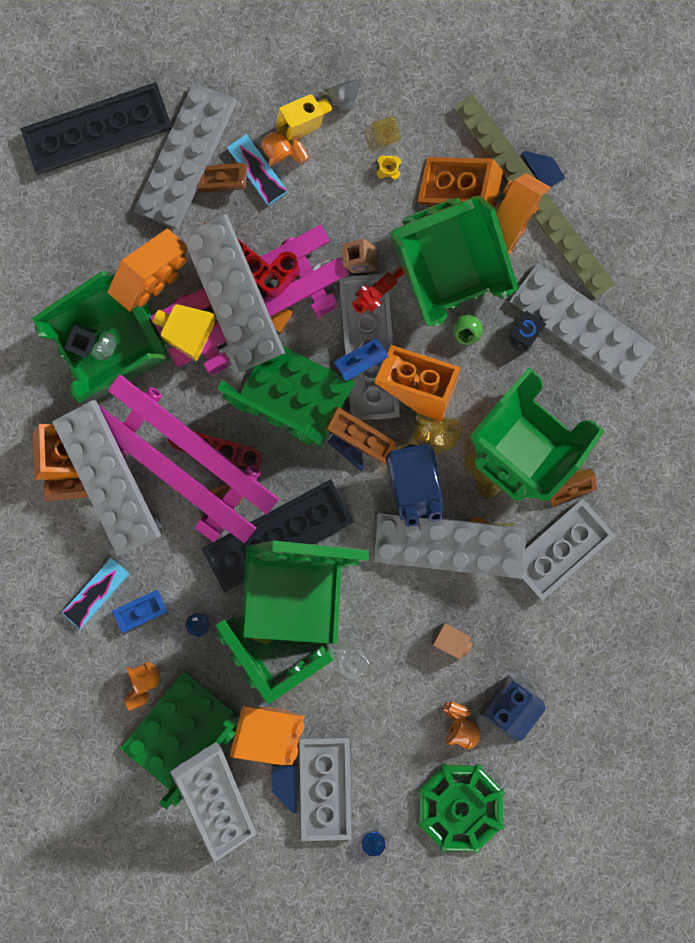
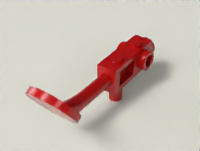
(369, 298)

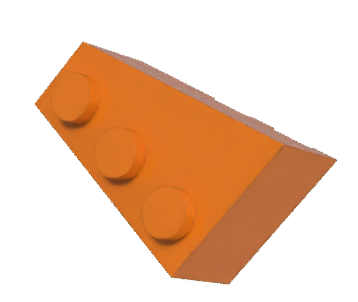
(518, 206)

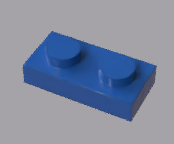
(361, 359)
(140, 611)

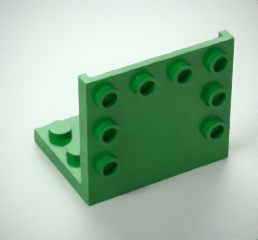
(292, 395)
(294, 590)
(257, 672)
(179, 729)

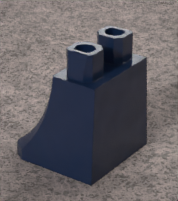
(415, 483)
(513, 709)

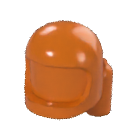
(278, 148)
(142, 679)
(462, 731)

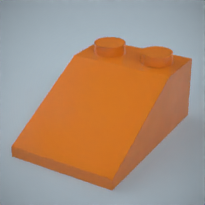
(459, 178)
(418, 381)
(50, 455)
(267, 735)

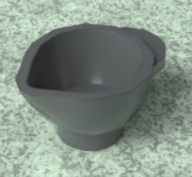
(343, 94)

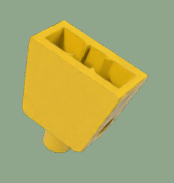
(302, 117)
(186, 329)

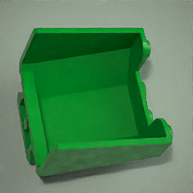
(453, 256)
(137, 339)
(528, 447)

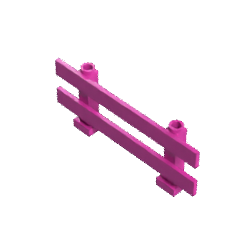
(310, 284)
(219, 513)

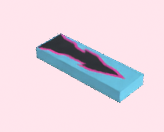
(258, 170)
(95, 593)

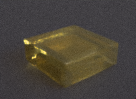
(386, 131)

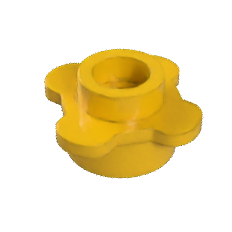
(385, 161)

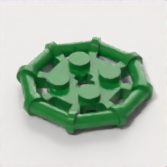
(460, 822)

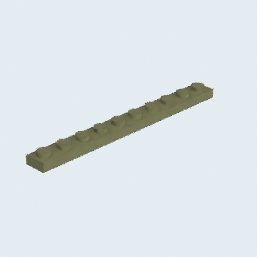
(548, 214)

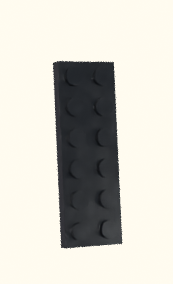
(96, 128)
(301, 520)

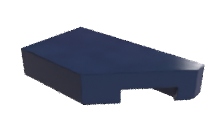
(543, 168)
(352, 454)
(285, 785)

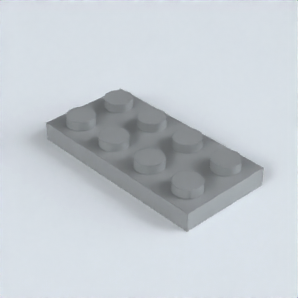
(564, 548)
(325, 789)

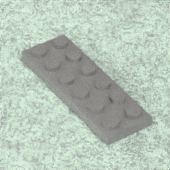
(185, 156)
(233, 293)
(583, 325)
(367, 399)
(106, 477)
(451, 545)
(214, 801)

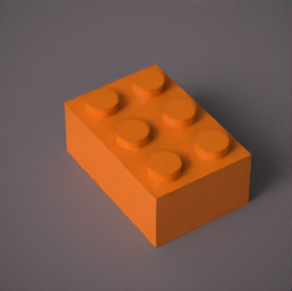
(148, 270)

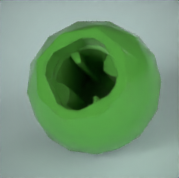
(467, 337)

